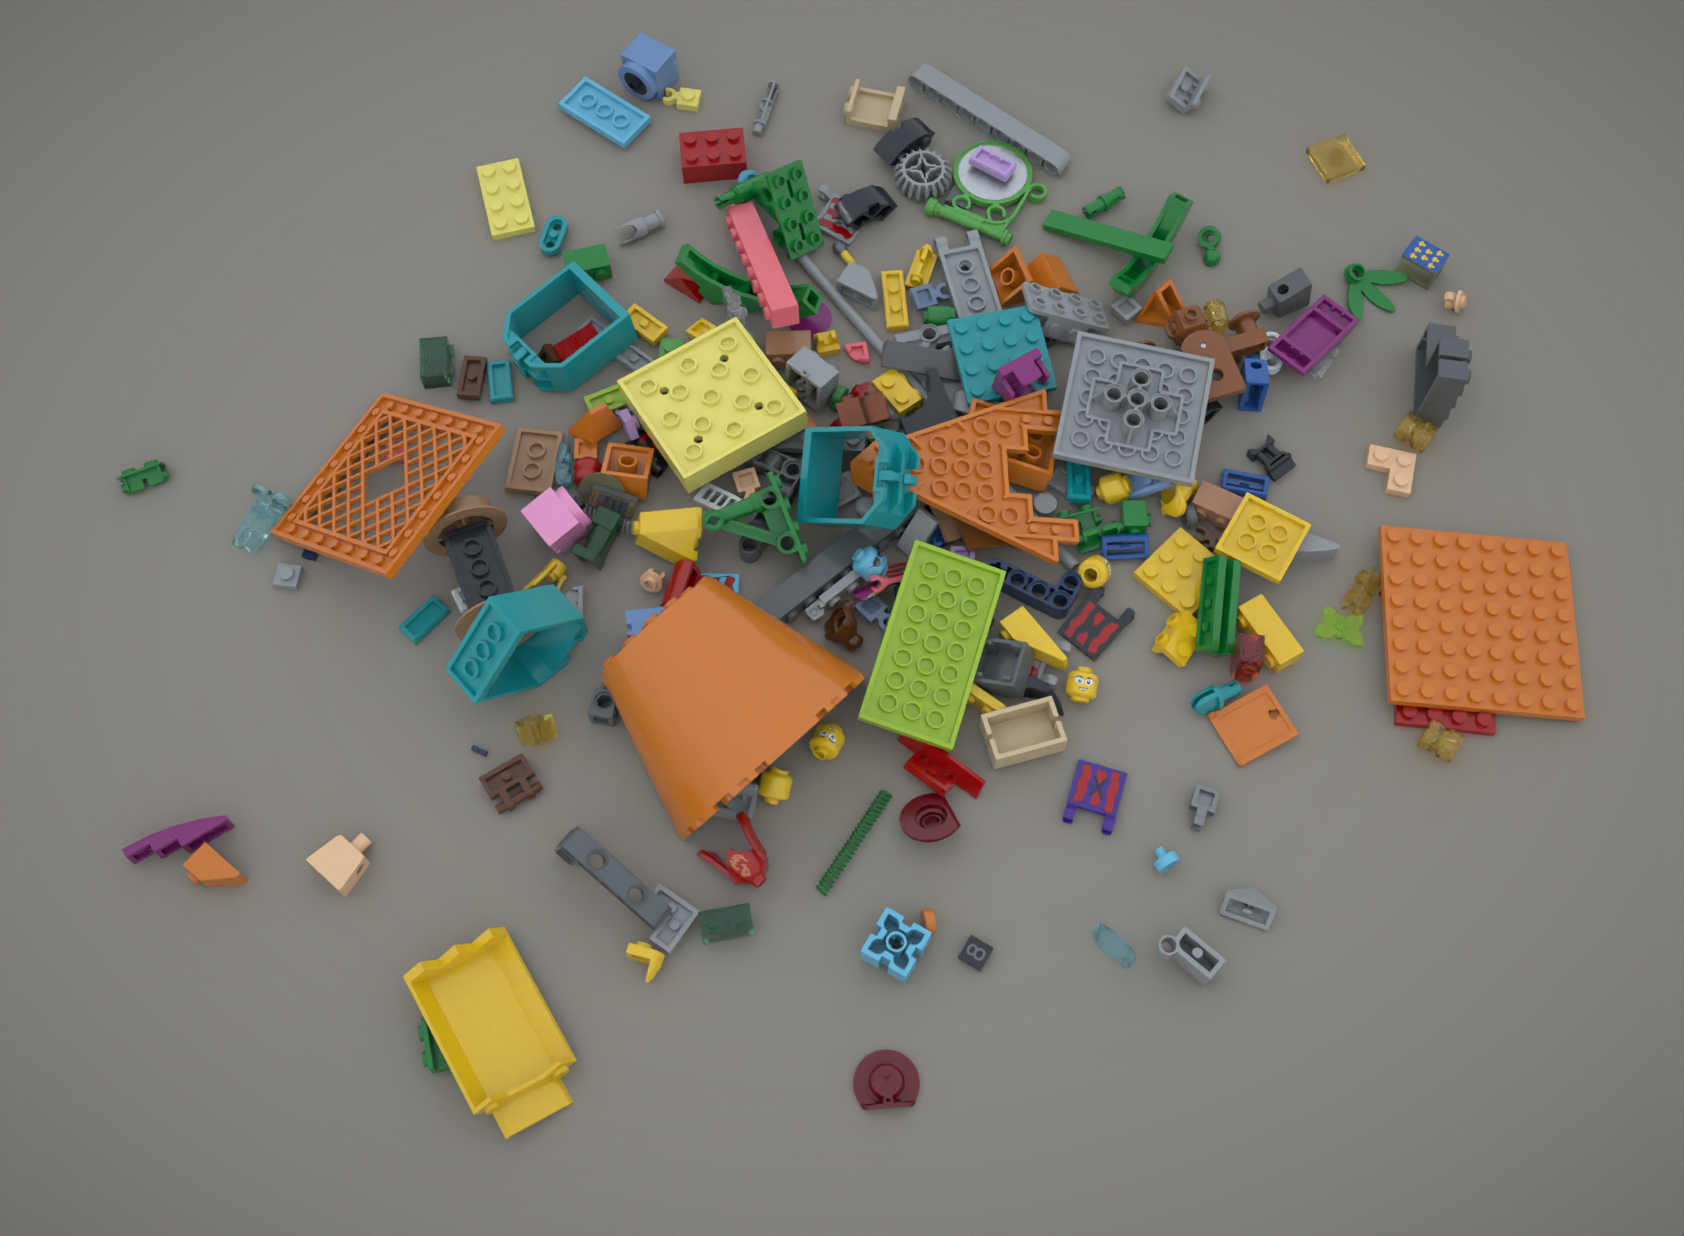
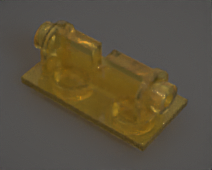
(1365, 582)

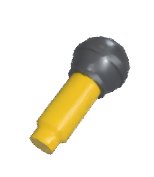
(840, 249)

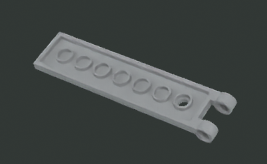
(970, 290)

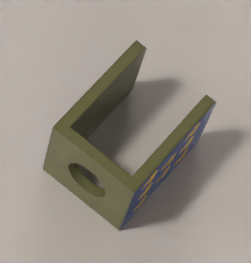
(1422, 262)

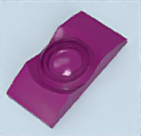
(1313, 335)

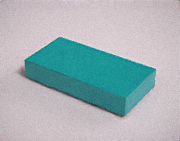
(500, 382)
(424, 620)

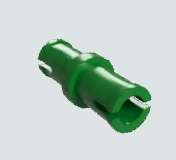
(1103, 202)

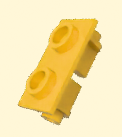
(921, 267)

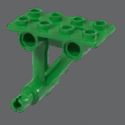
(788, 201)
(775, 516)

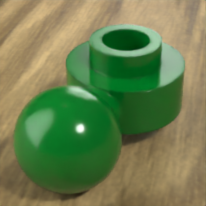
(1211, 256)

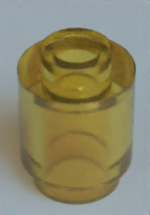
(1217, 315)

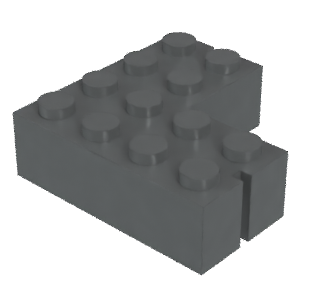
(1440, 372)

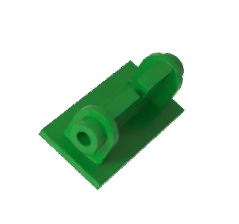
(134, 478)
(1086, 516)
(1091, 538)

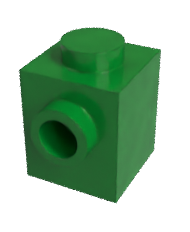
(1134, 516)

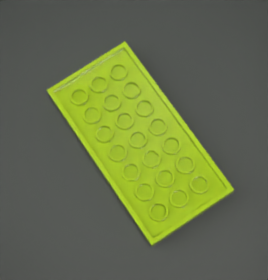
(932, 645)

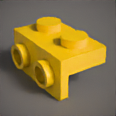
(898, 392)
(1177, 638)

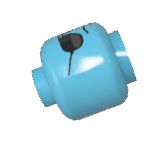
(869, 562)

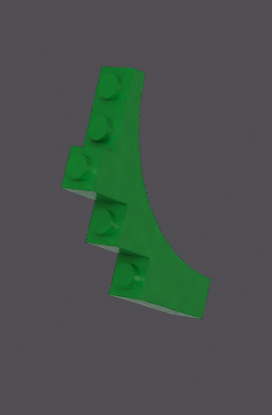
(714, 277)

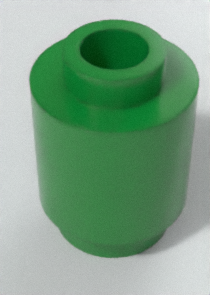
(938, 315)

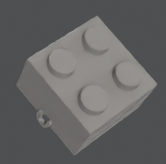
(812, 379)

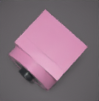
(558, 518)

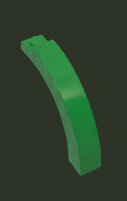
(1165, 228)

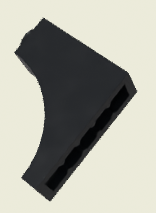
(935, 409)

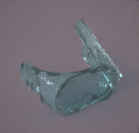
(1114, 945)

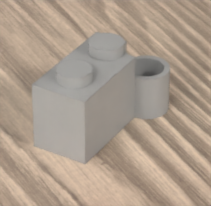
(1192, 955)

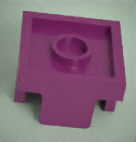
(1015, 377)

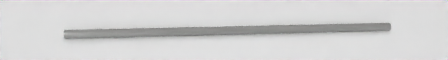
(1064, 555)

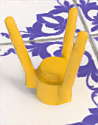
(551, 572)

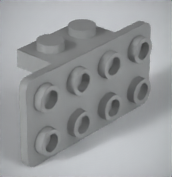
(1064, 312)

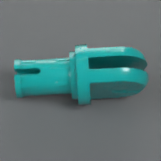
(1214, 697)

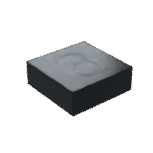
(975, 953)

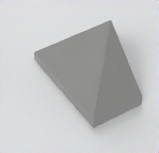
(1248, 907)

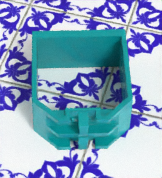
(590, 357)
(822, 477)
(489, 657)

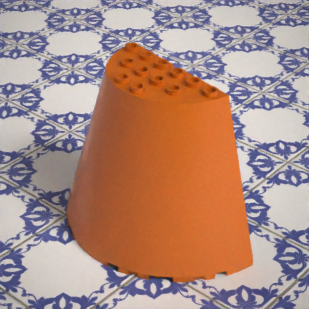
(718, 696)

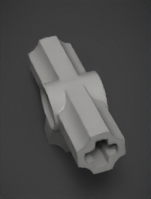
(938, 333)

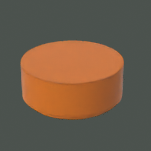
(928, 920)

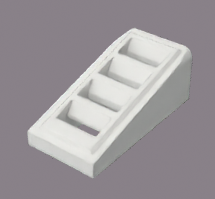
(722, 494)

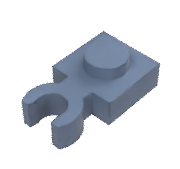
(927, 296)
(872, 611)

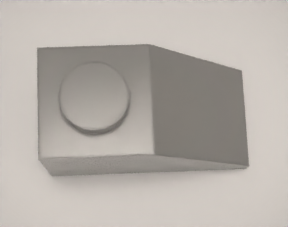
(858, 285)

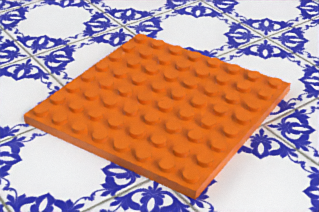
(1479, 624)

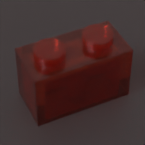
(1247, 657)

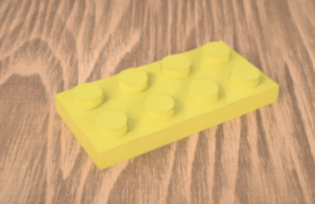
(505, 199)

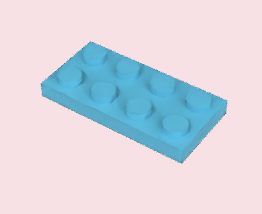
(604, 112)

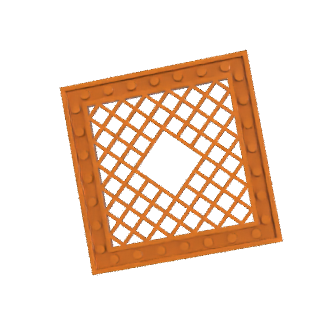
(387, 558)

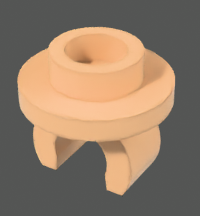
(1455, 301)
(652, 581)

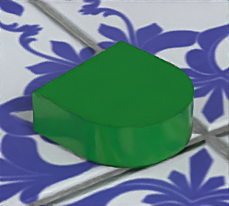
(839, 392)

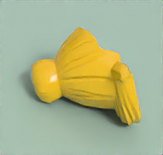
(1175, 499)

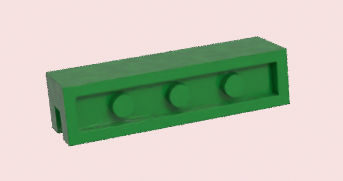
(1218, 606)

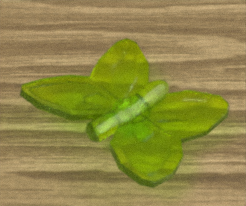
(1339, 624)

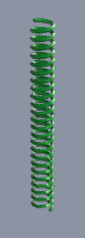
(855, 842)

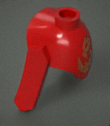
(745, 866)

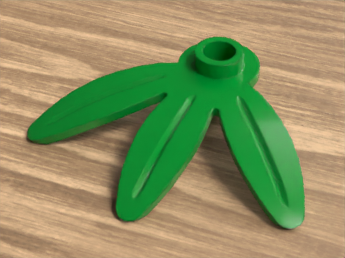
(1364, 283)

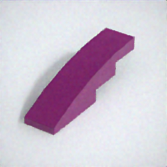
(186, 835)

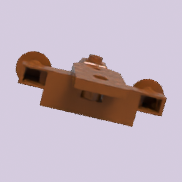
(1190, 332)

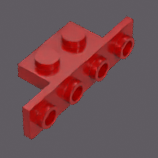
(940, 769)

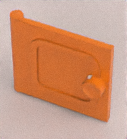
(1253, 725)

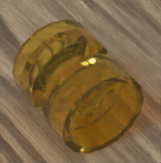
(1415, 432)
(1440, 740)

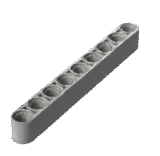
(989, 119)

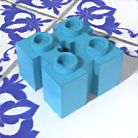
(891, 930)

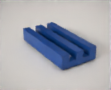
(1241, 488)
(1125, 537)

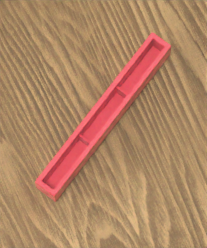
(762, 265)

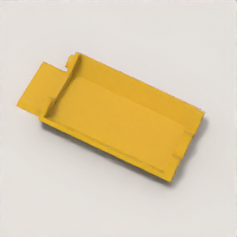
(494, 1030)

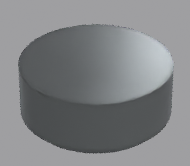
(1190, 517)

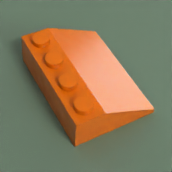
(1034, 467)

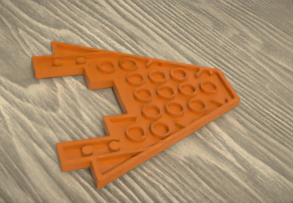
(967, 473)

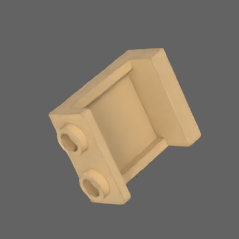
(874, 108)

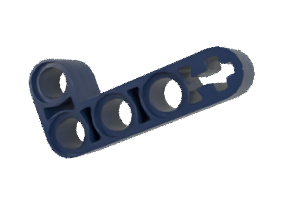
(1031, 584)

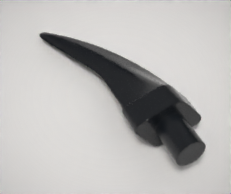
(1039, 689)

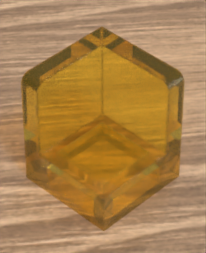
(536, 728)

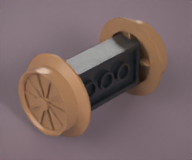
(469, 537)

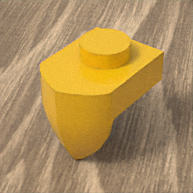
(643, 953)

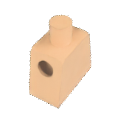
(341, 862)

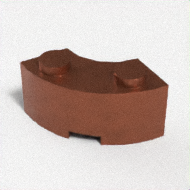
(863, 410)

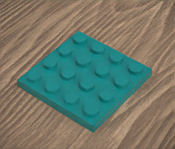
(991, 341)

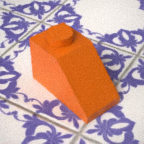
(212, 869)

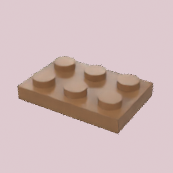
(533, 461)

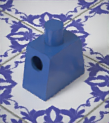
(1255, 373)

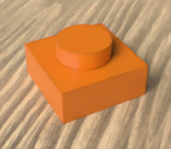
(584, 448)

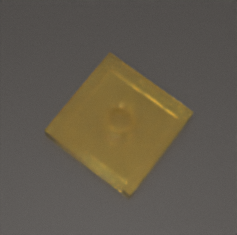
(1335, 158)

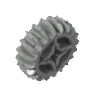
(923, 174)

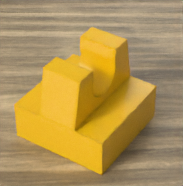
(826, 343)

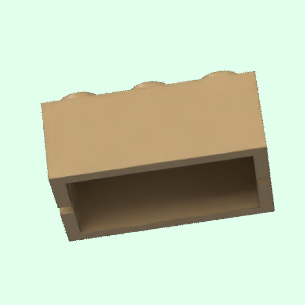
(1022, 732)

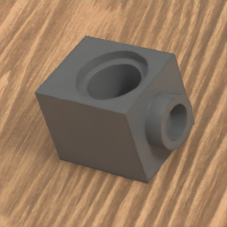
(599, 715)

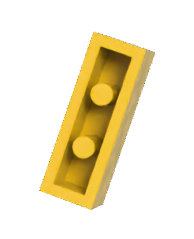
(1280, 645)

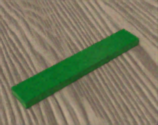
(1108, 236)

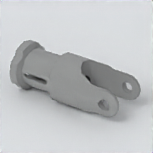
(643, 225)

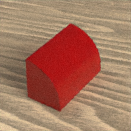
(683, 575)

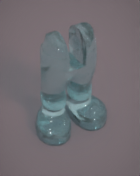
(249, 524)

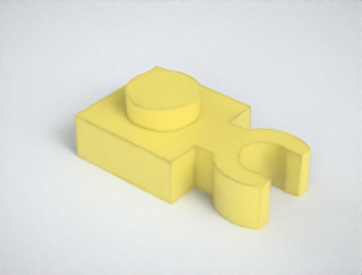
(686, 99)

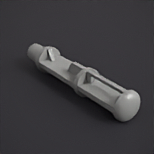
(765, 106)

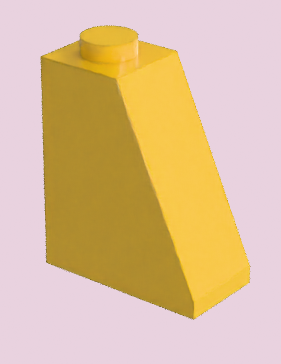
(670, 533)

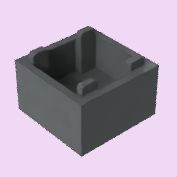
(1004, 667)

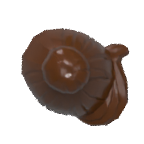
(842, 626)

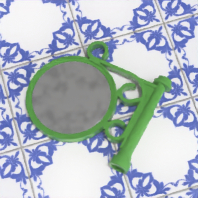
(989, 192)

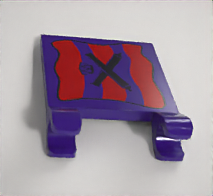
(1097, 791)

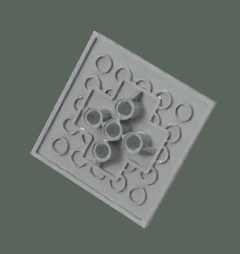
(1097, 429)

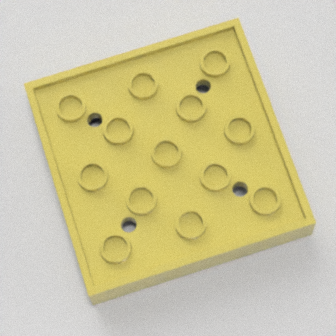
(713, 404)

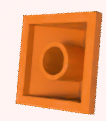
(1051, 273)
(1009, 275)

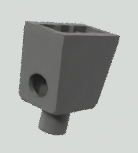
(1287, 294)

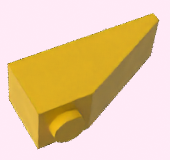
(1024, 628)

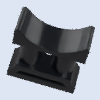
(1274, 467)

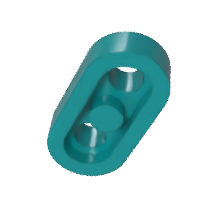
(553, 238)

